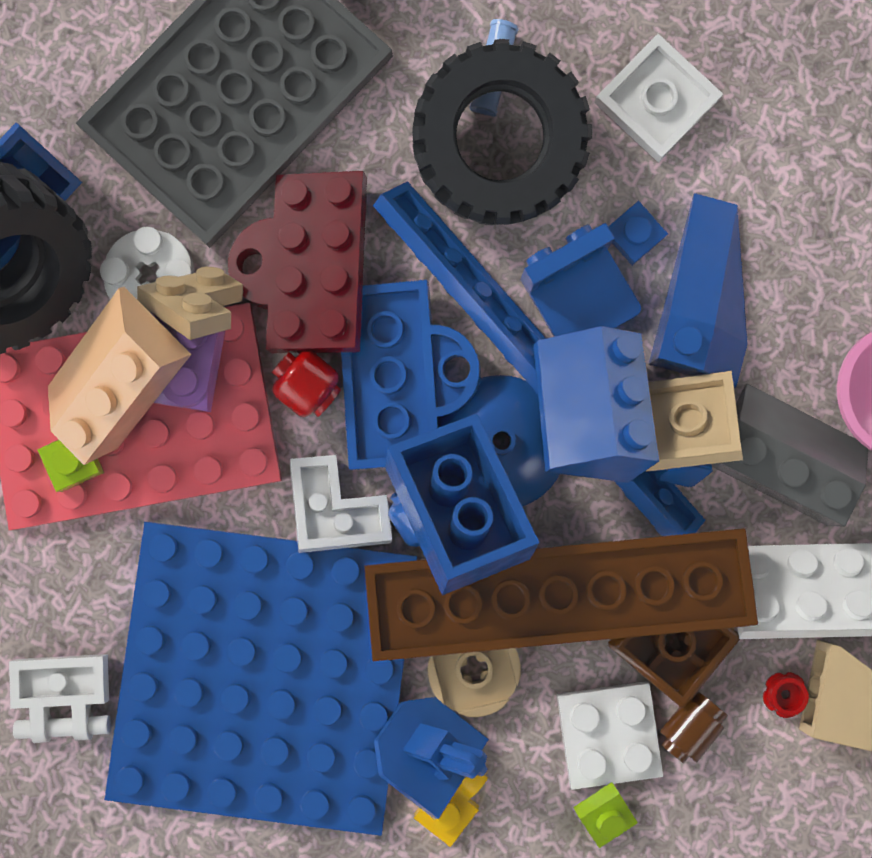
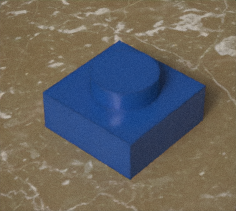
(636, 233)

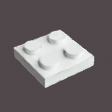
(658, 98)
(609, 735)

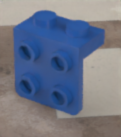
(580, 284)

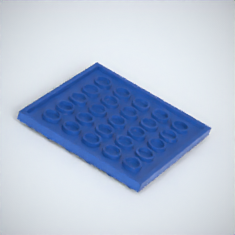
(252, 682)

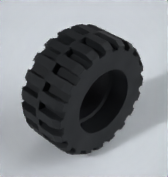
(541, 85)
(49, 260)

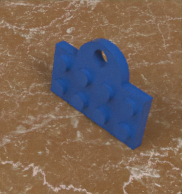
(399, 377)

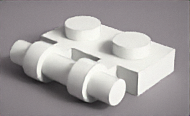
(59, 682)

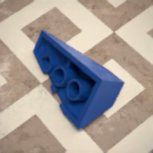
(705, 303)

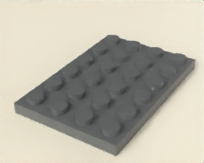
(232, 101)

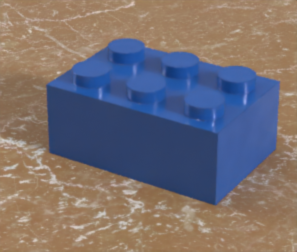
(460, 503)

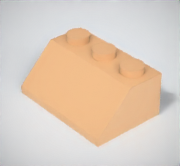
(112, 378)

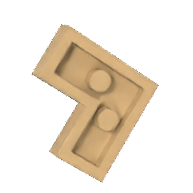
(193, 301)

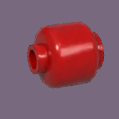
(305, 383)

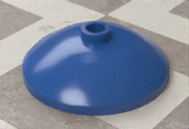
(512, 407)

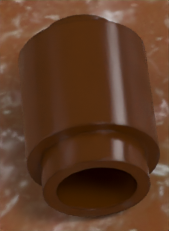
(693, 728)

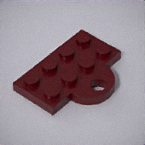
(308, 262)

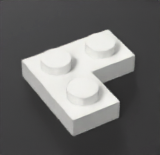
(326, 519)

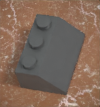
(797, 459)

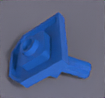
(428, 753)

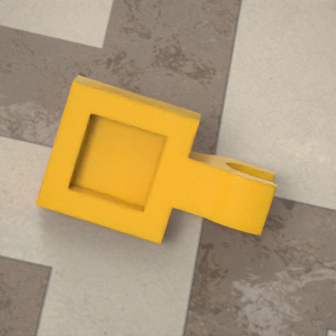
(457, 812)

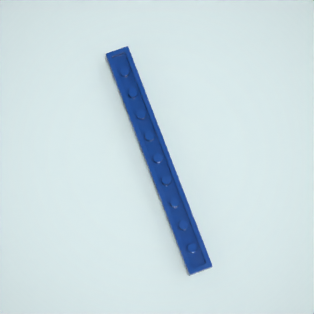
(510, 332)

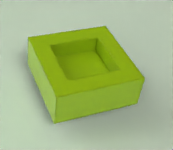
(64, 468)
(605, 815)

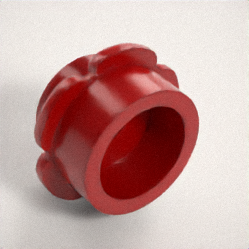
(797, 698)

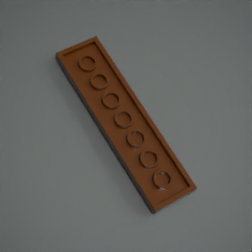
(566, 597)

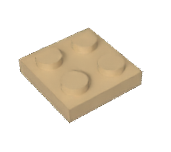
(695, 421)

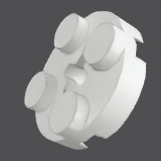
(144, 245)

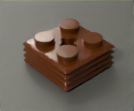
(678, 671)

